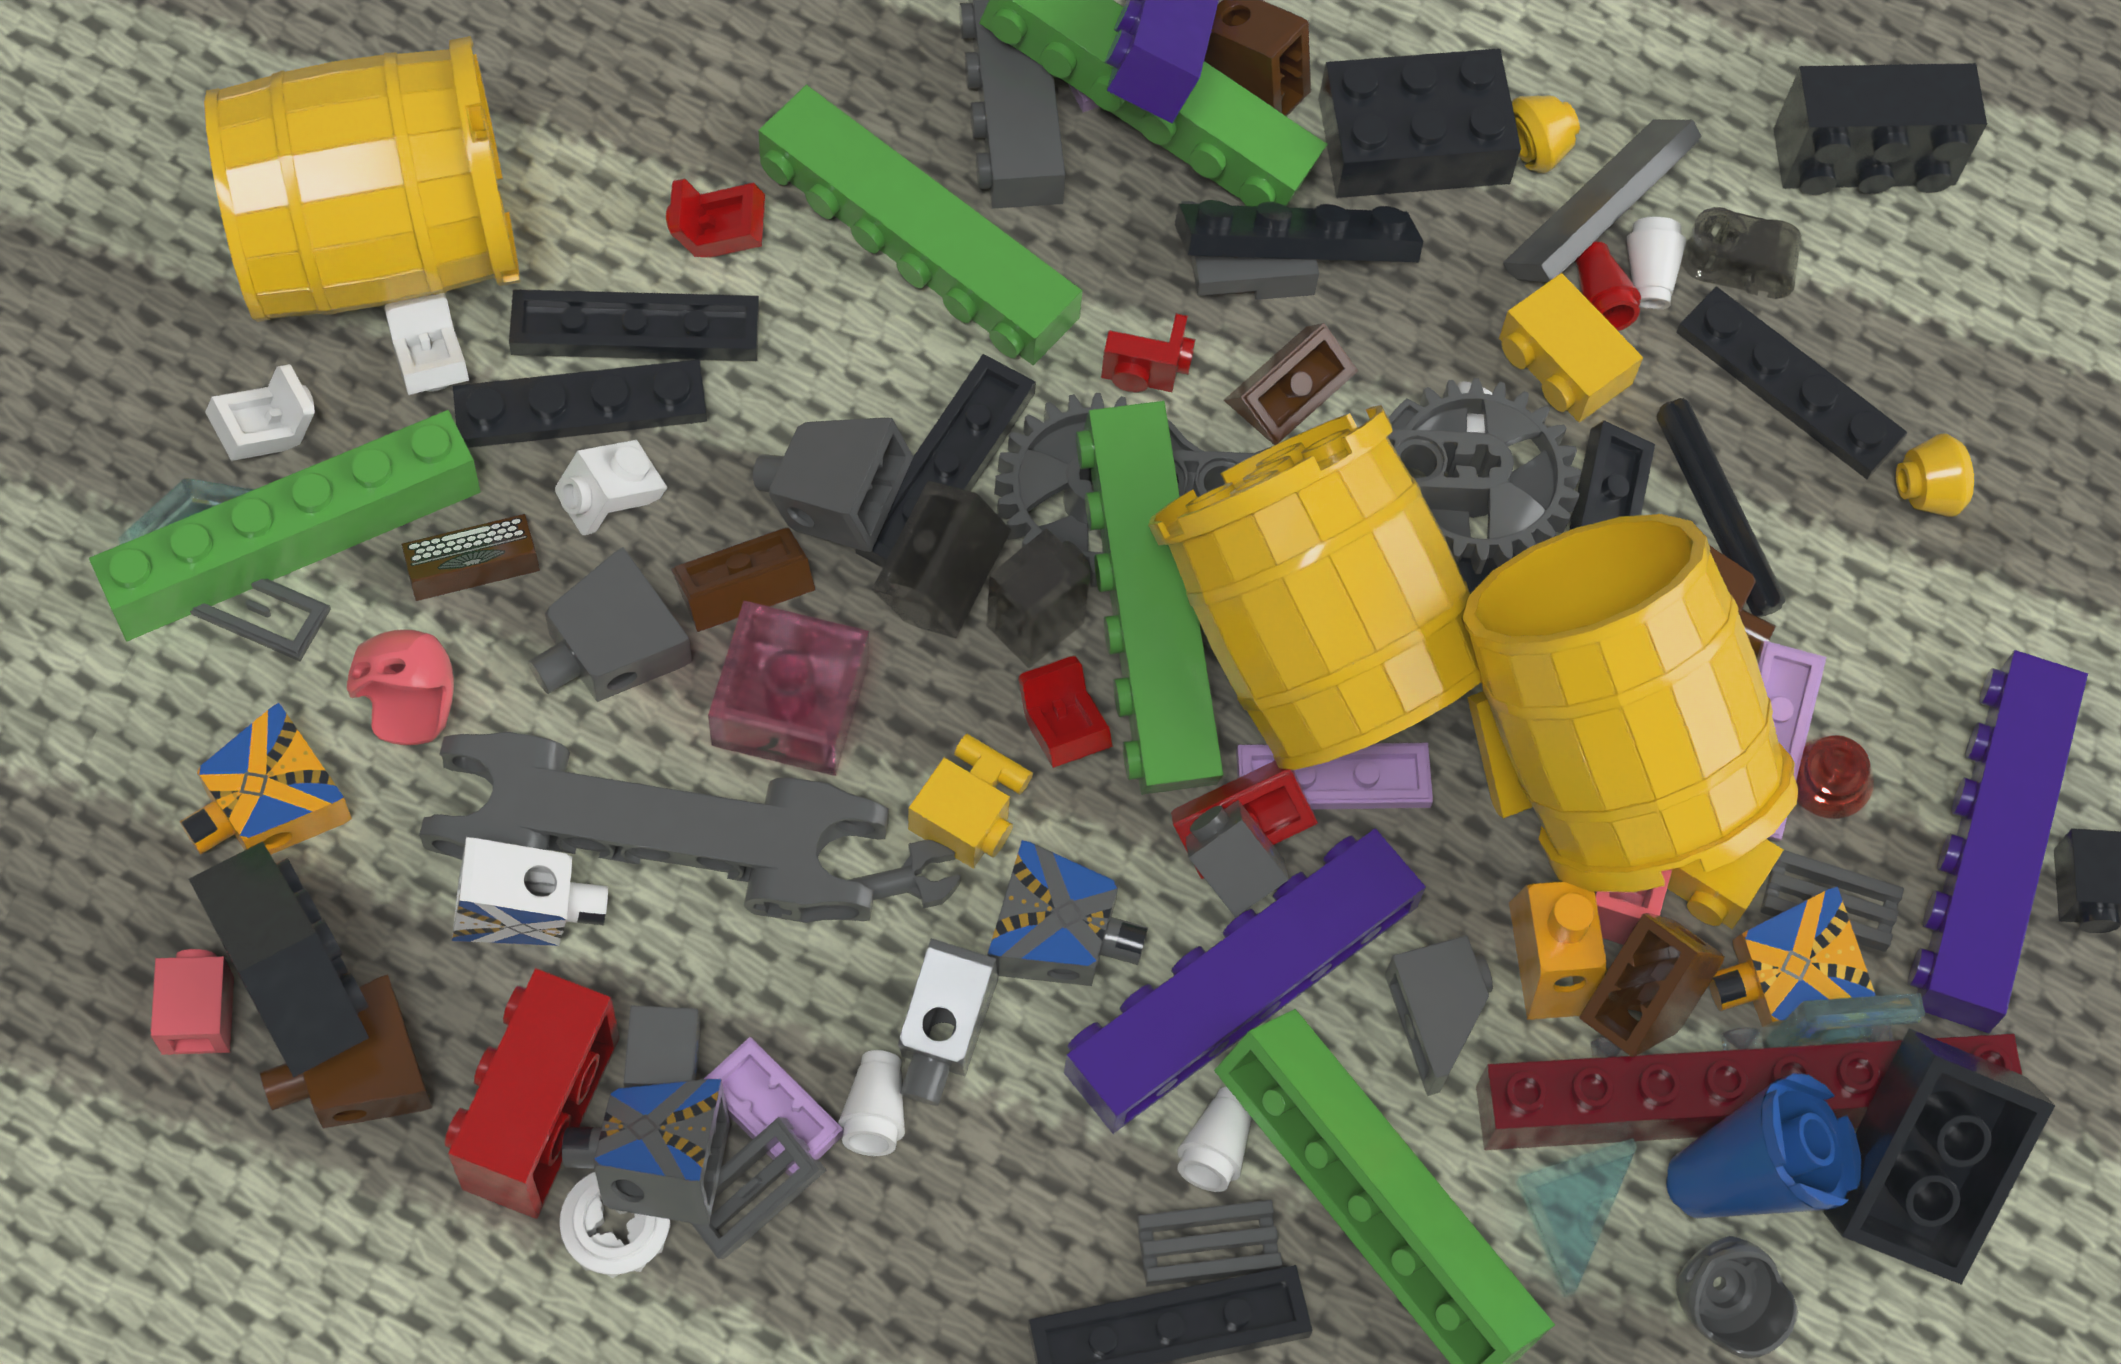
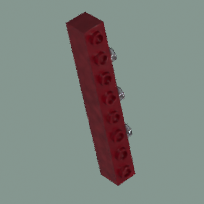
(1682, 1093)

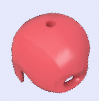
(407, 683)

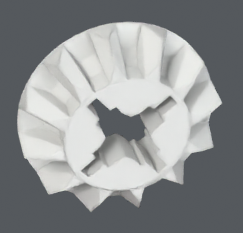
(604, 1253)

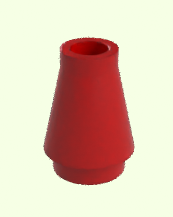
(1608, 286)

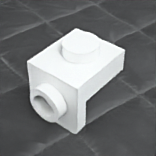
(425, 343)
(263, 418)
(606, 482)

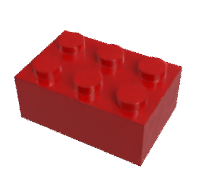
(531, 1091)

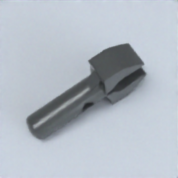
(905, 880)

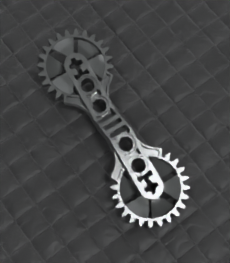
(1431, 437)

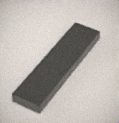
(1602, 200)

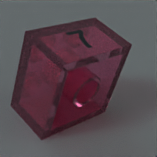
(789, 688)

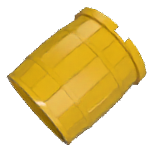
(360, 182)
(1325, 591)
(1630, 702)

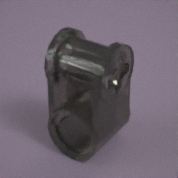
(1747, 252)

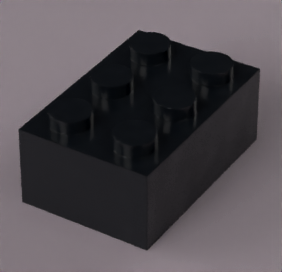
(1418, 123)
(1879, 127)
(283, 956)
(1939, 1155)

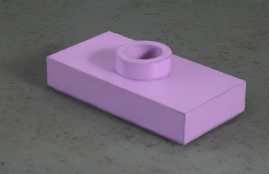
(762, 1091)

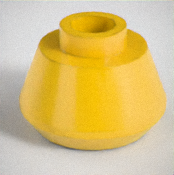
(1544, 130)
(1937, 476)

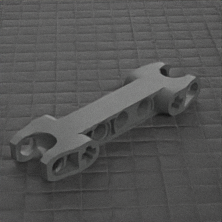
(755, 843)

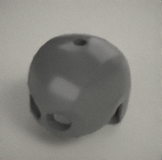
(1750, 1307)

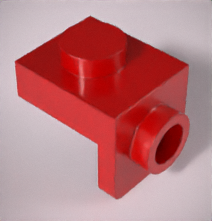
(716, 220)
(1146, 363)
(1063, 712)

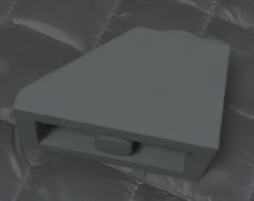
(1438, 1000)

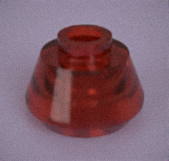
(1834, 777)

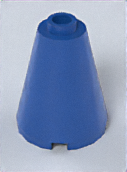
(1770, 1156)

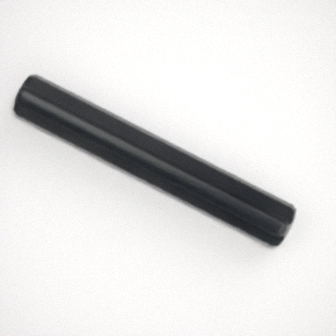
(1719, 503)

